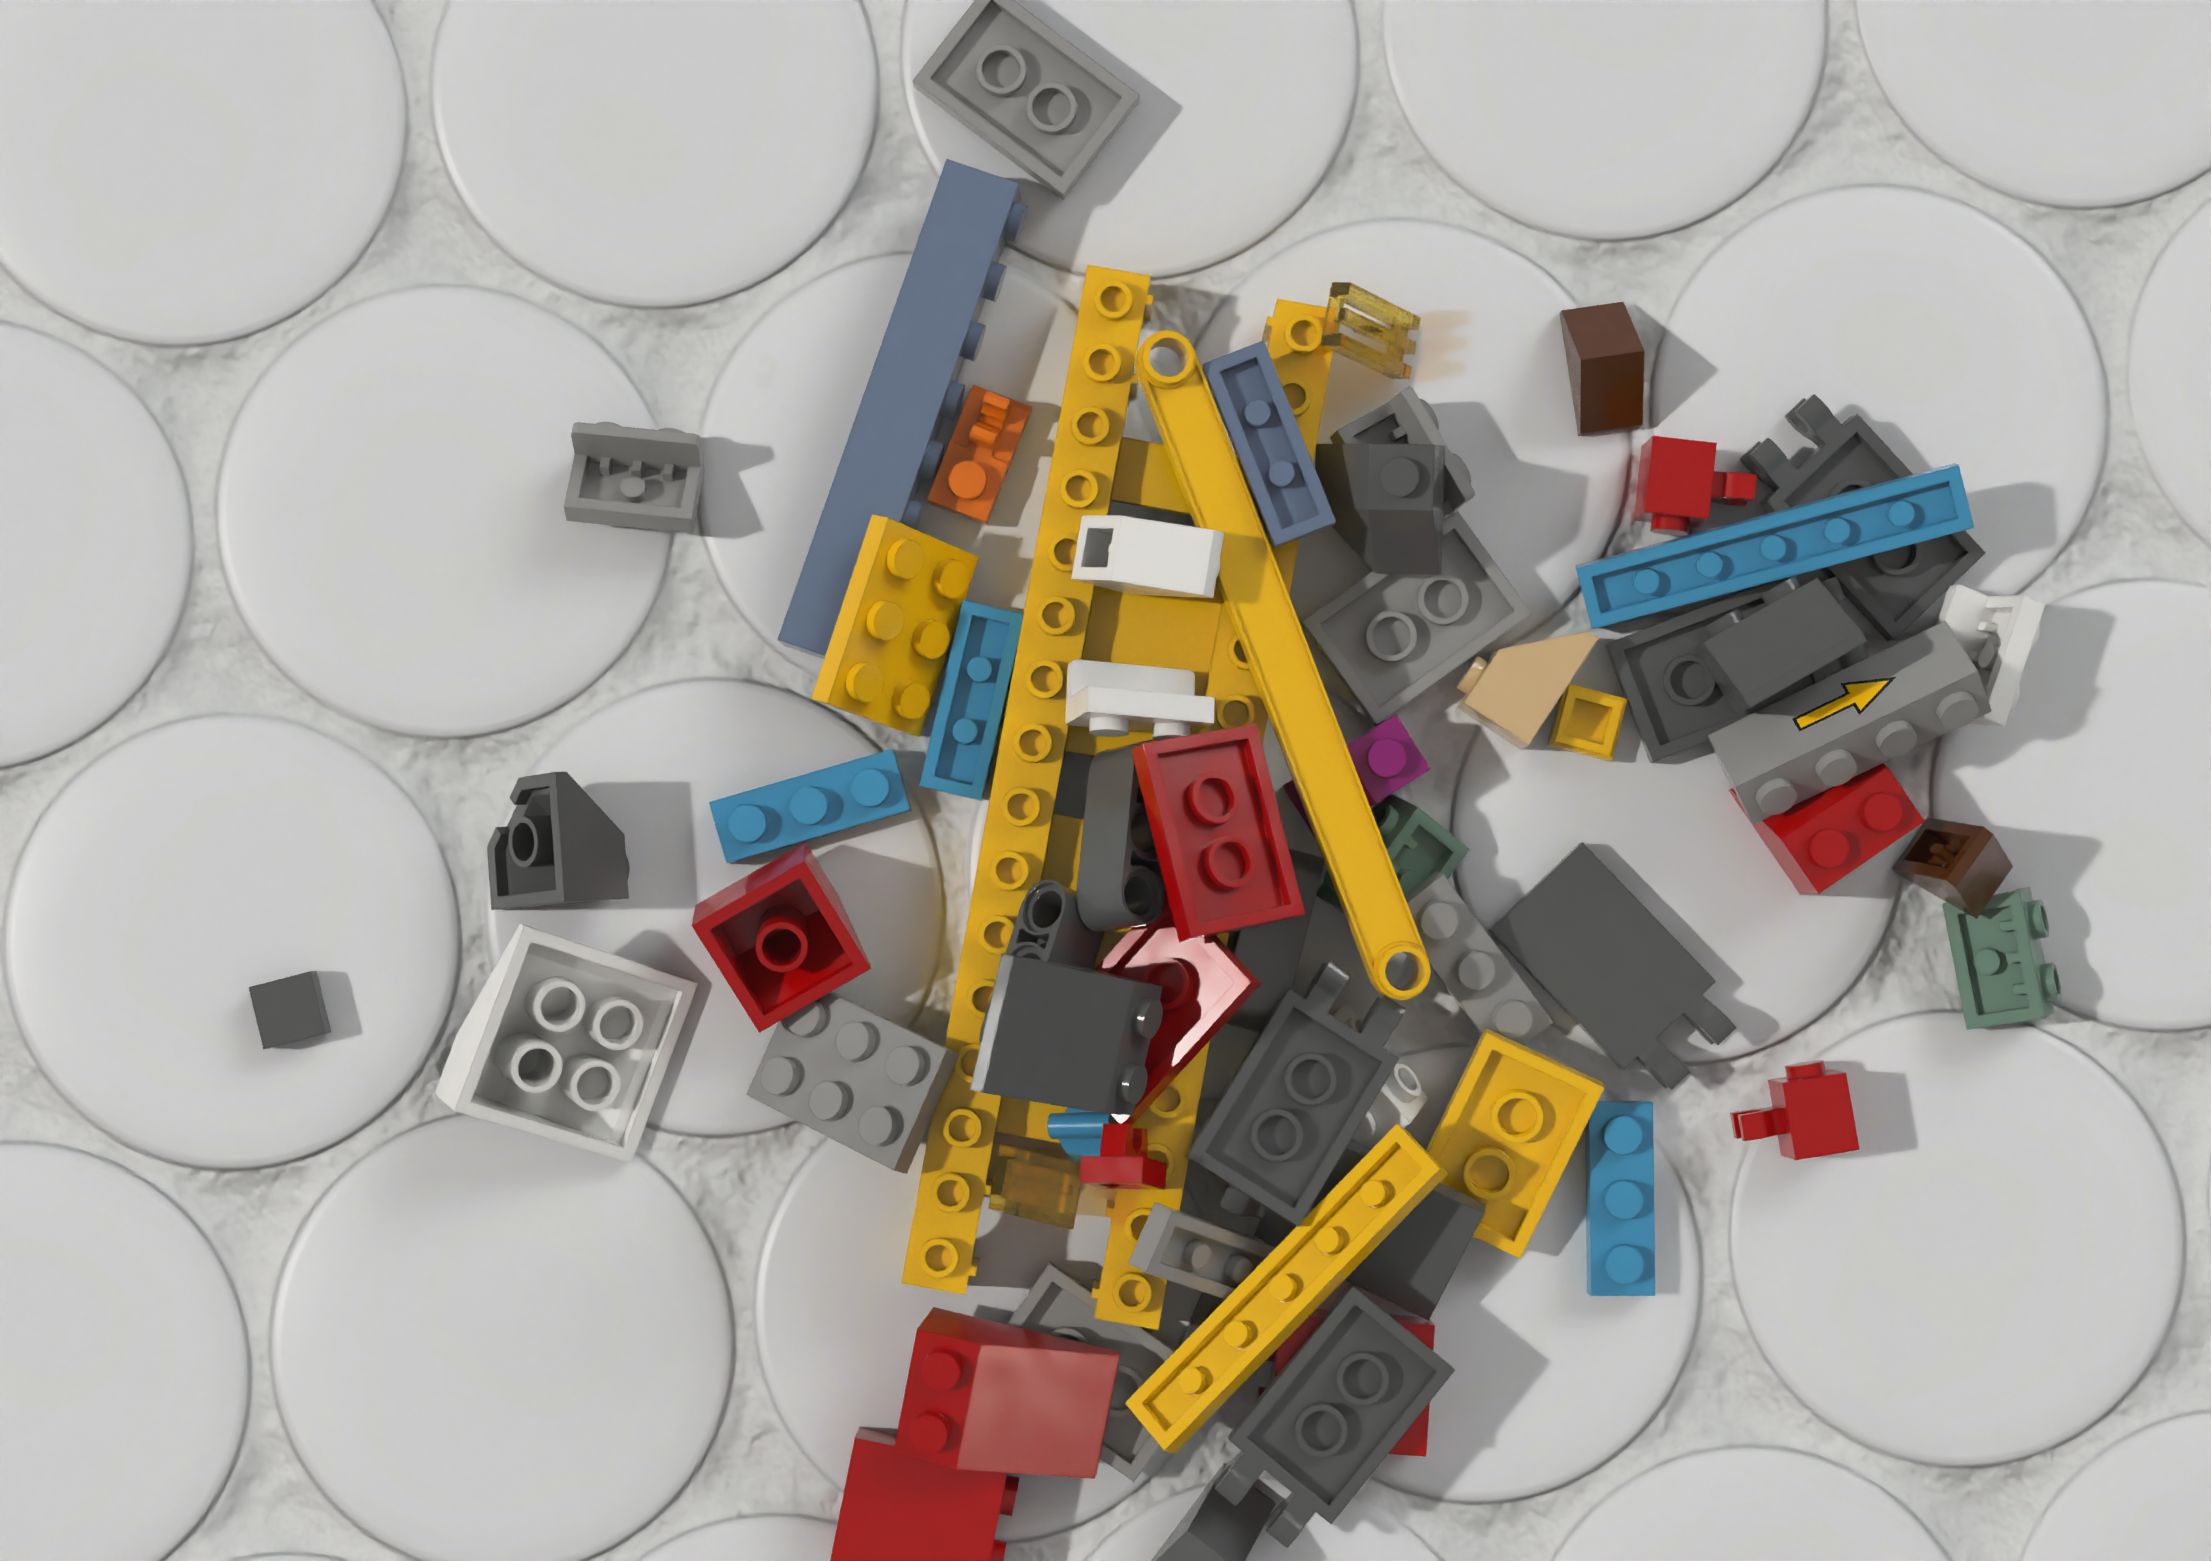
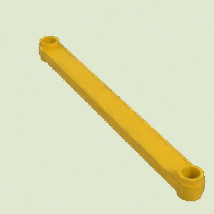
(1283, 667)

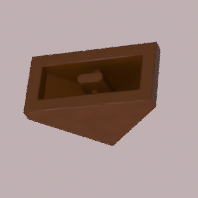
(1604, 368)
(1955, 863)

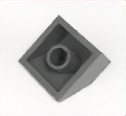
(1779, 643)

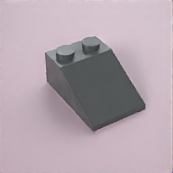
(1067, 1036)

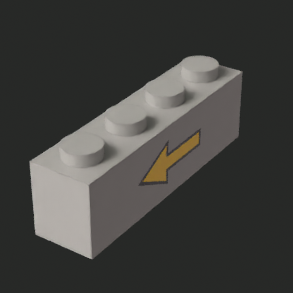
(1850, 722)

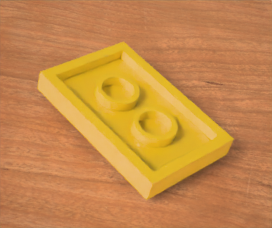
(895, 626)
(1512, 1135)

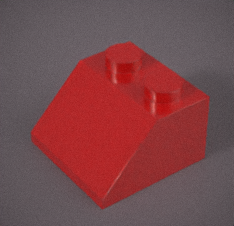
(1838, 829)
(780, 937)

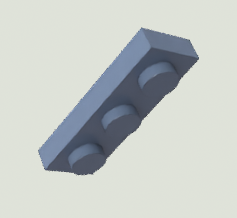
(1268, 444)

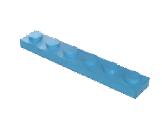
(1775, 546)

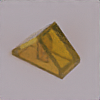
(1036, 1184)

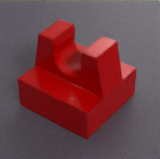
(1123, 1161)

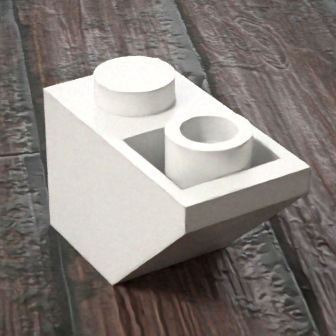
(1147, 556)

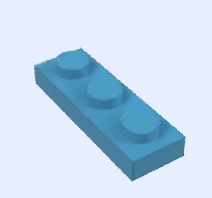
(972, 701)
(810, 806)
(1620, 1199)

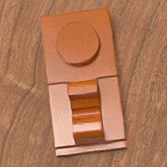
(979, 454)

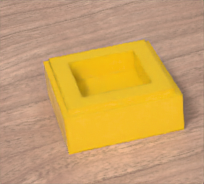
(1587, 722)

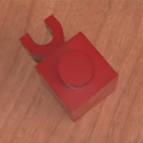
(1681, 482)
(1807, 1113)

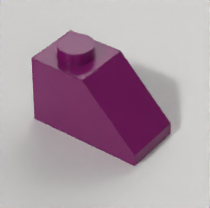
(1383, 760)

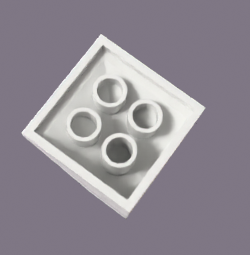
(567, 1044)

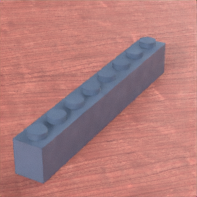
(909, 388)

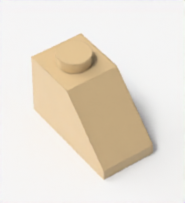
(1522, 684)

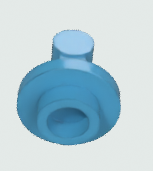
(1079, 1131)

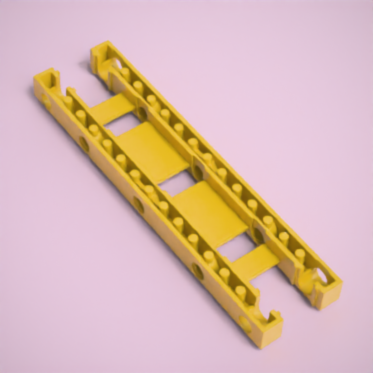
(1022, 832)

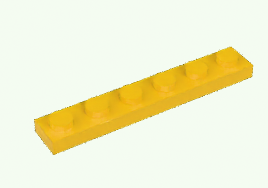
(1285, 1288)

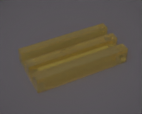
(1395, 339)

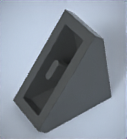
(1217, 1528)

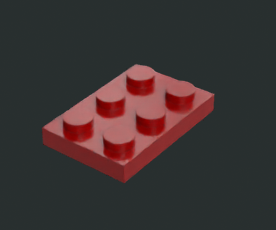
(1217, 832)
(1198, 996)

